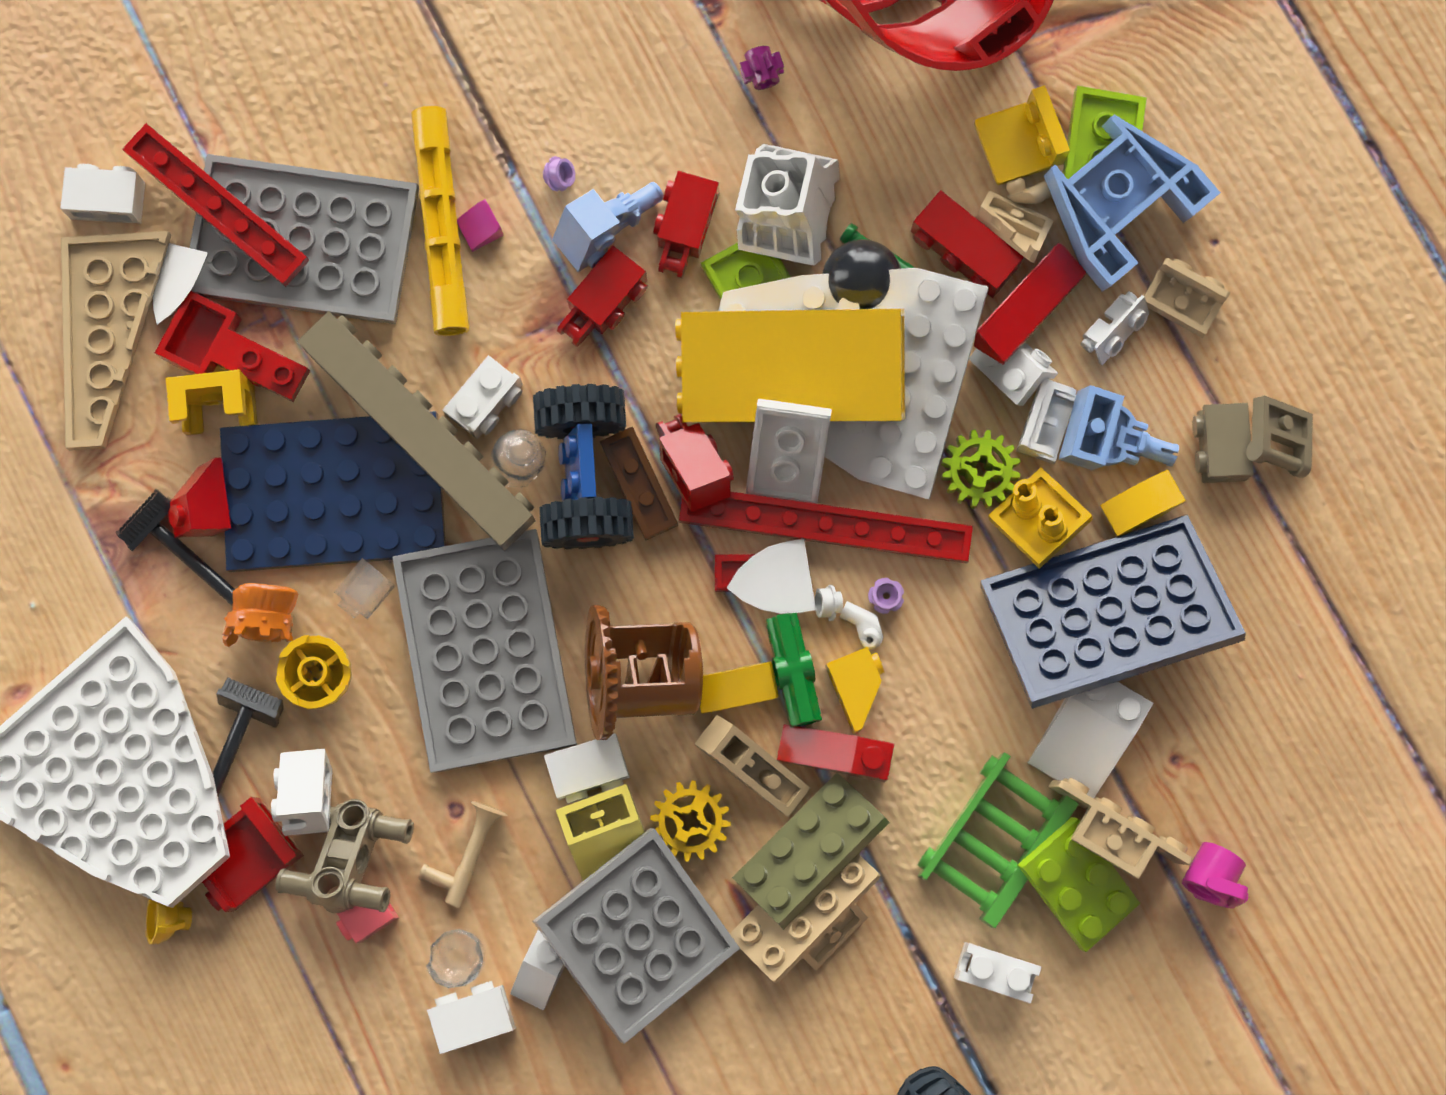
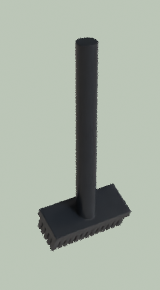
(147, 521)
(248, 704)

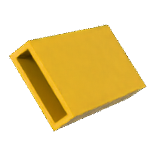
(792, 356)

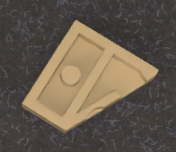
(1015, 224)

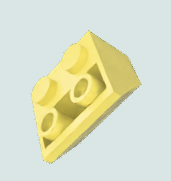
(600, 827)

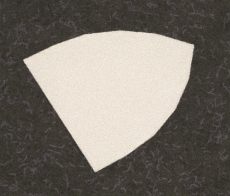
(176, 279)
(776, 579)

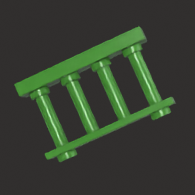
(996, 904)

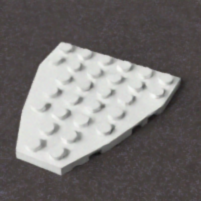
(939, 337)
(115, 772)

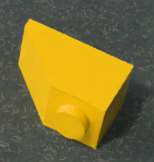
(856, 684)

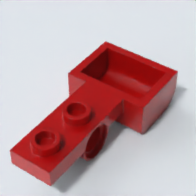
(205, 337)

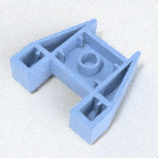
(1116, 190)

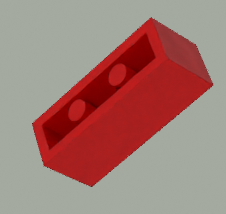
(965, 243)

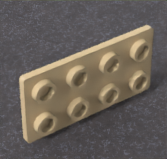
(1117, 839)
(815, 931)

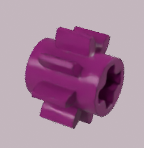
(762, 67)

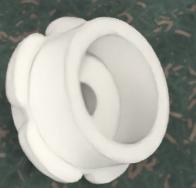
(828, 602)

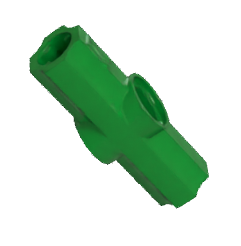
(793, 670)

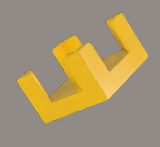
(191, 392)

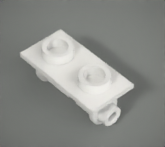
(1127, 316)

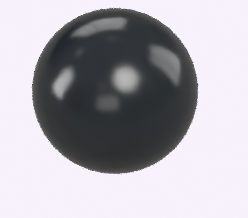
(860, 272)

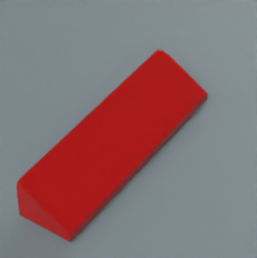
(1029, 304)

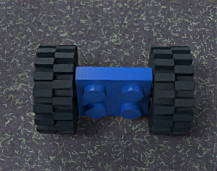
(578, 416)

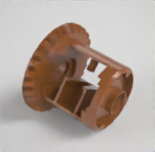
(671, 687)

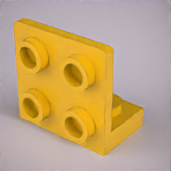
(1023, 138)

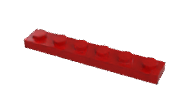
(216, 205)

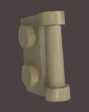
(1286, 426)

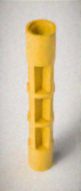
(440, 221)

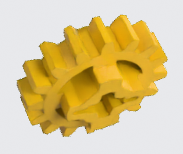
(698, 805)

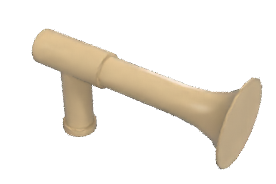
(459, 883)

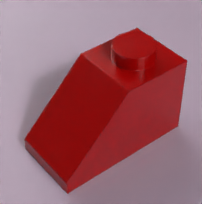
(201, 503)

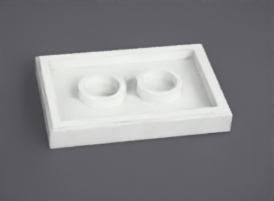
(788, 450)

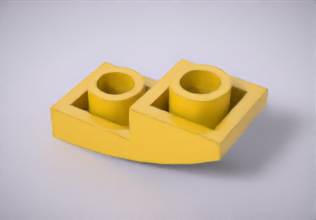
(1143, 502)
(738, 687)

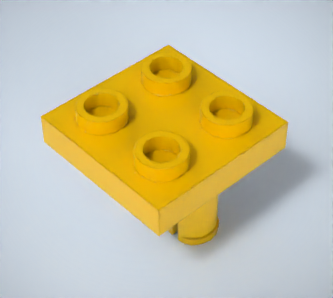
(1040, 517)

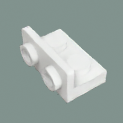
(484, 397)

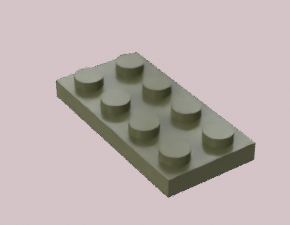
(810, 850)

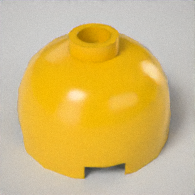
(302, 663)

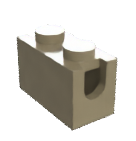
(1223, 442)

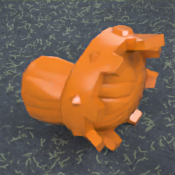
(260, 614)

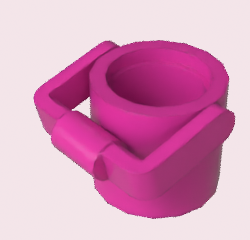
(1215, 876)

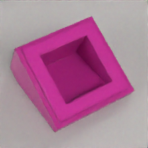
(479, 226)

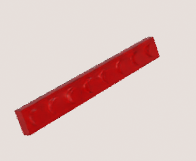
(835, 526)

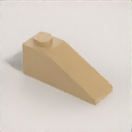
(752, 765)

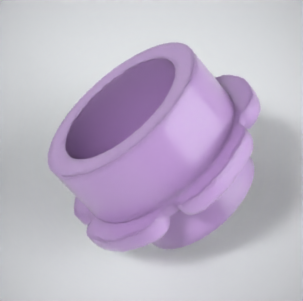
(559, 173)
(883, 586)

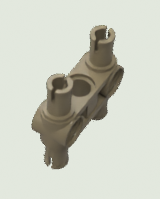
(346, 859)

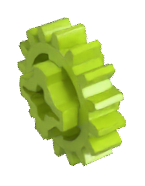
(994, 470)

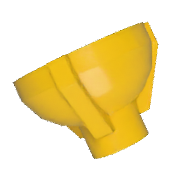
(164, 921)

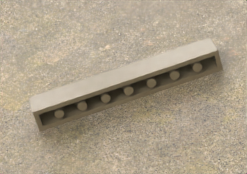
(416, 430)

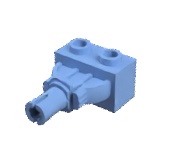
(590, 224)
(1107, 433)

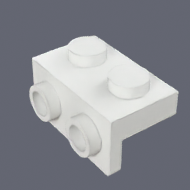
(1019, 375)

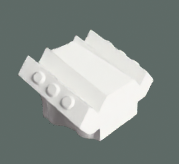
(785, 203)

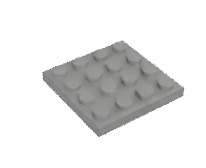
(636, 935)

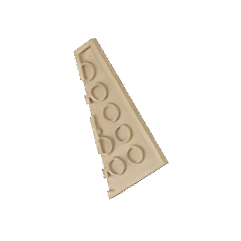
(104, 309)

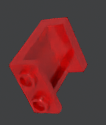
(256, 857)

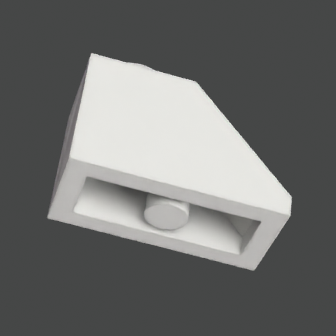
(538, 973)

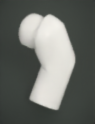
(866, 624)

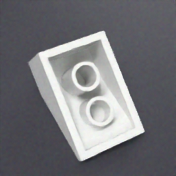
(1090, 735)

